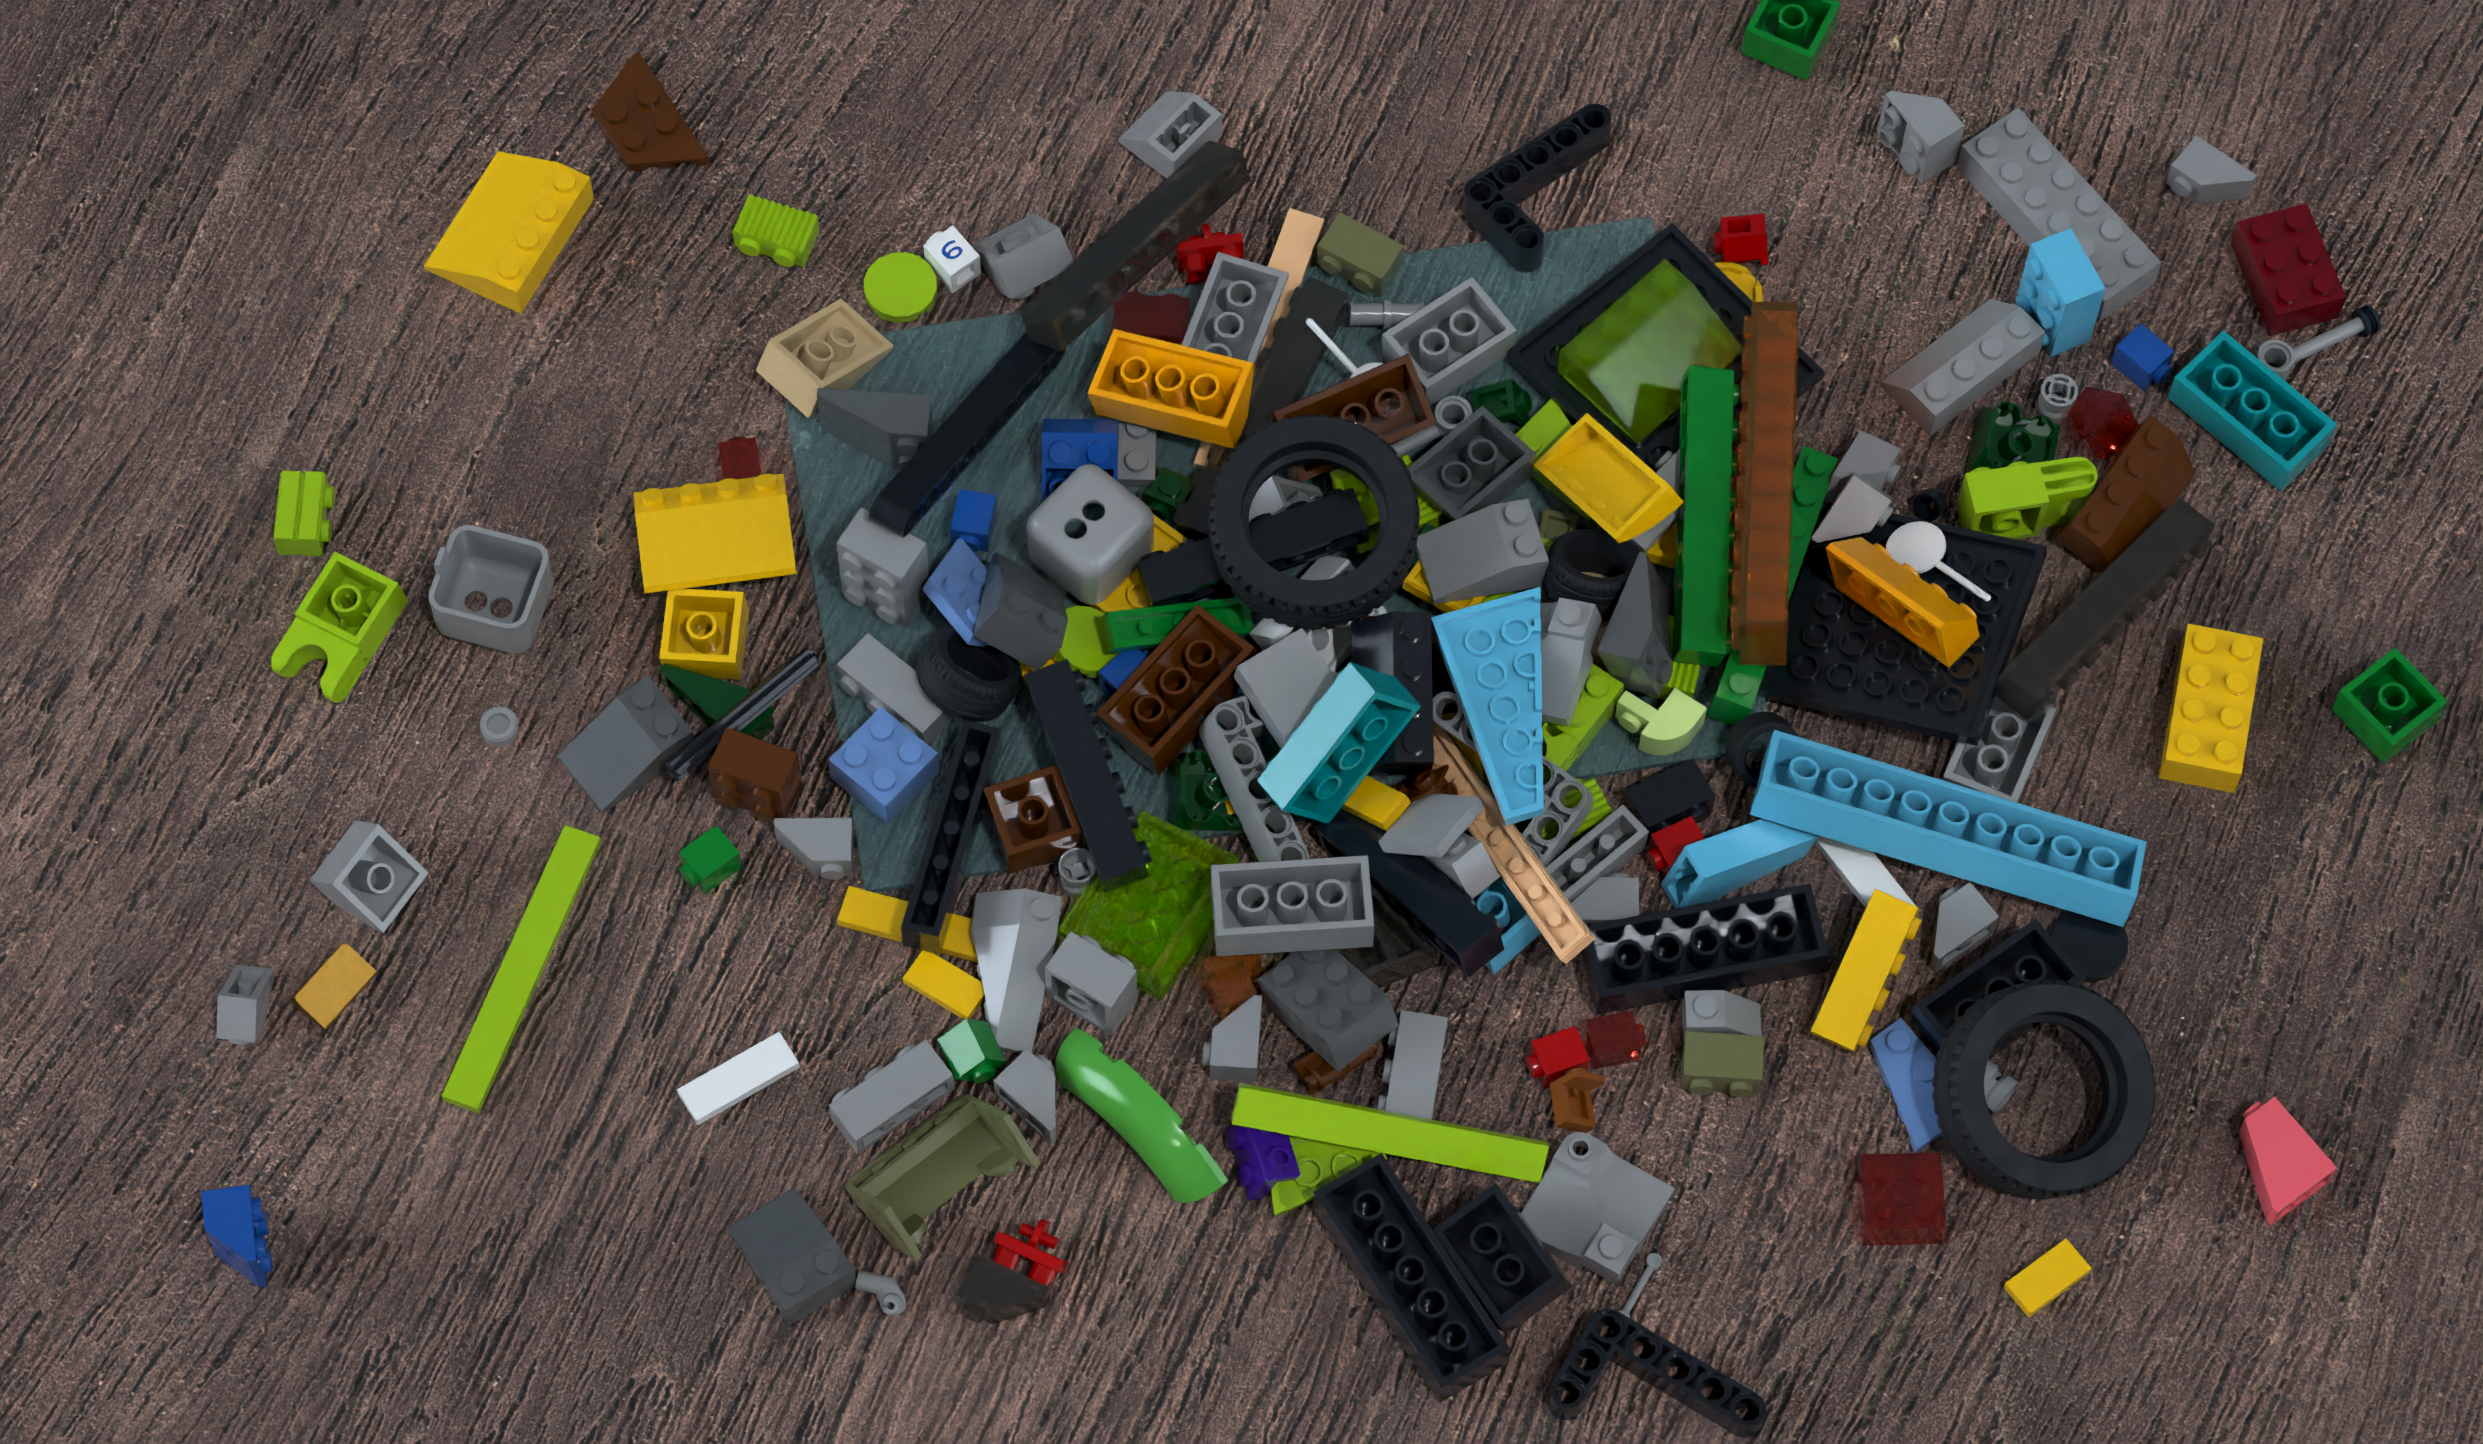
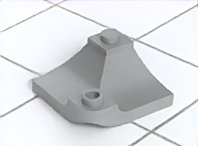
(1566, 644)
(1595, 1207)

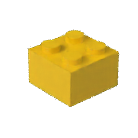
(705, 632)

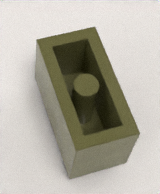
(1359, 255)
(1722, 1063)

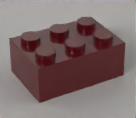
(2288, 269)

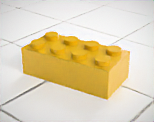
(2211, 708)

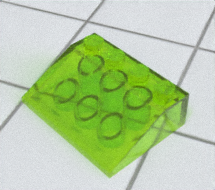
(1642, 347)
(1158, 918)

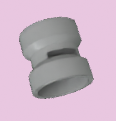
(2057, 397)
(1078, 864)
(1997, 1088)

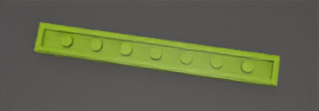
(521, 969)
(1389, 1133)

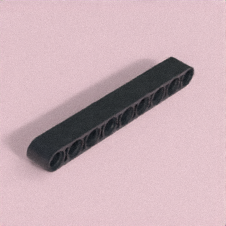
(963, 436)

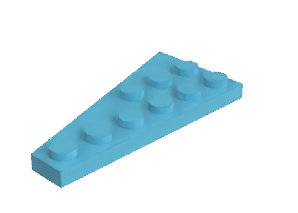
(1497, 676)

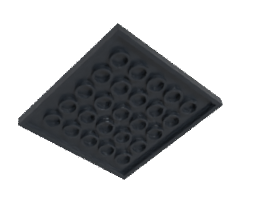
(1539, 351)
(1867, 671)

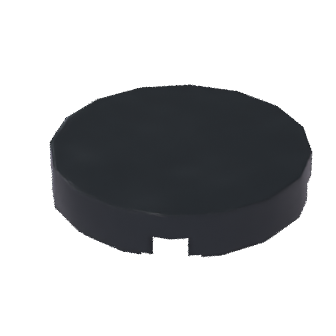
(2091, 944)

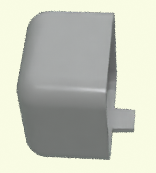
(1110, 548)
(499, 569)

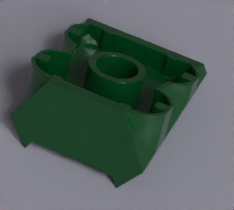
(2008, 437)
(1198, 795)

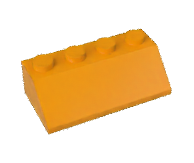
(1173, 388)
(1902, 599)

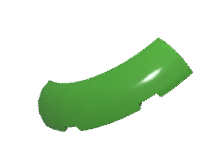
(1138, 1117)

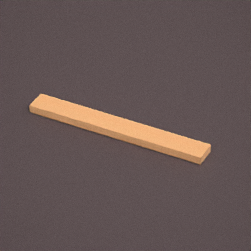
(1293, 256)
(1514, 857)

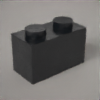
(1671, 797)

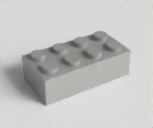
(1292, 905)

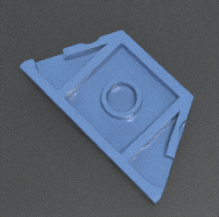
(958, 589)

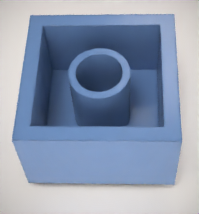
(884, 765)

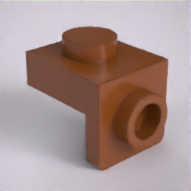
(1573, 1099)

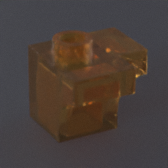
(1230, 981)

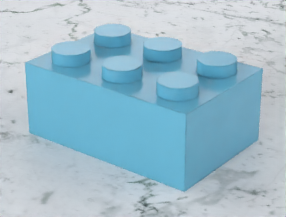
(2061, 291)

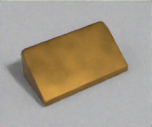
(334, 986)

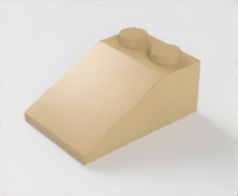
(822, 352)

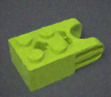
(2024, 496)
(340, 622)
(1595, 707)

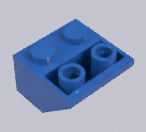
(1076, 443)
(237, 1231)

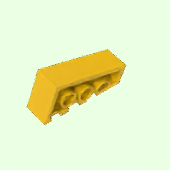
(1866, 970)

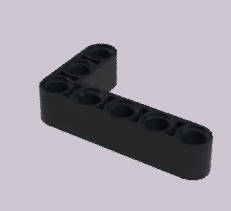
(1495, 193)
(1654, 1372)

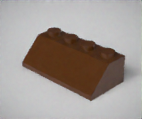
(1382, 399)
(2128, 495)
(1175, 689)

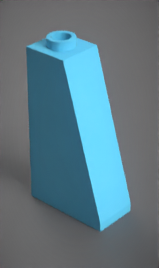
(1733, 860)

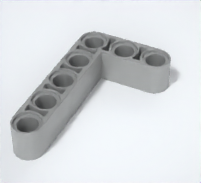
(1239, 779)
(1554, 791)

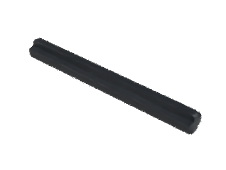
(743, 713)

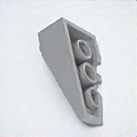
(1013, 945)

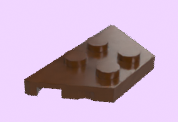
(645, 122)

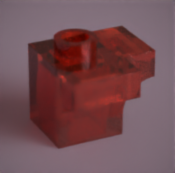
(2102, 420)

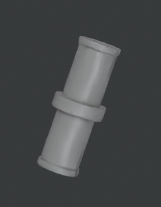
(1381, 313)

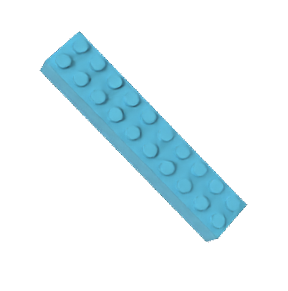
(1949, 828)

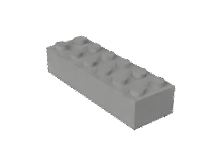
(2046, 195)

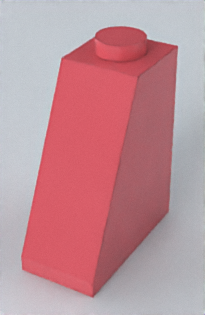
(2282, 1159)

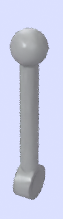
(1653, 1263)

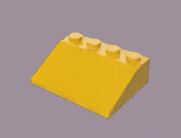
(512, 228)
(714, 533)

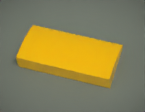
(1607, 481)

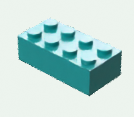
(2252, 410)
(1338, 743)

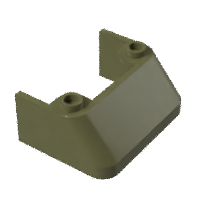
(936, 1164)

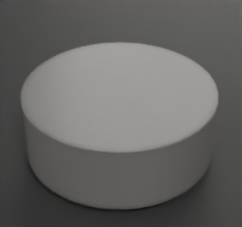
(499, 726)

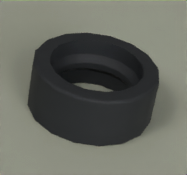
(1744, 733)

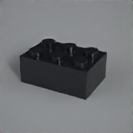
(1502, 1258)

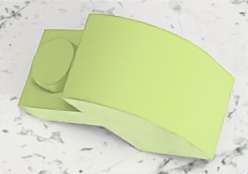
(1664, 729)

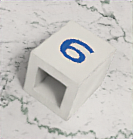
(952, 258)

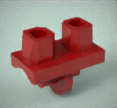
(1201, 250)
(1012, 1249)

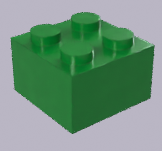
(1791, 33)
(2389, 705)

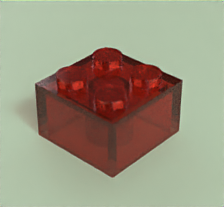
(1901, 1199)

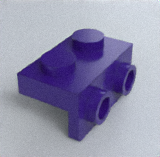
(1261, 1159)

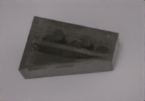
(1395, 949)

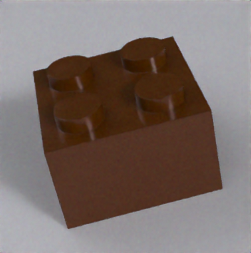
(754, 776)
(1032, 818)

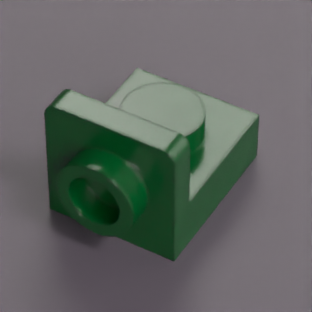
(1504, 401)
(1167, 493)

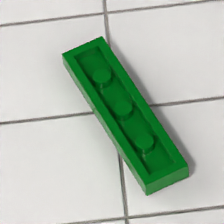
(1151, 625)

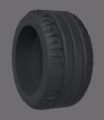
(1589, 552)
(956, 690)

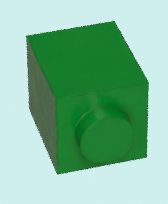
(709, 860)
(972, 1051)

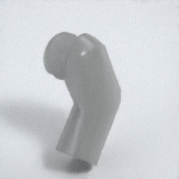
(886, 1290)

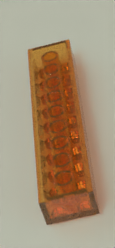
(1765, 484)

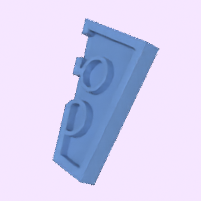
(1908, 1073)

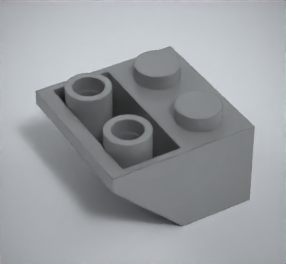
(1173, 131)
(1920, 132)

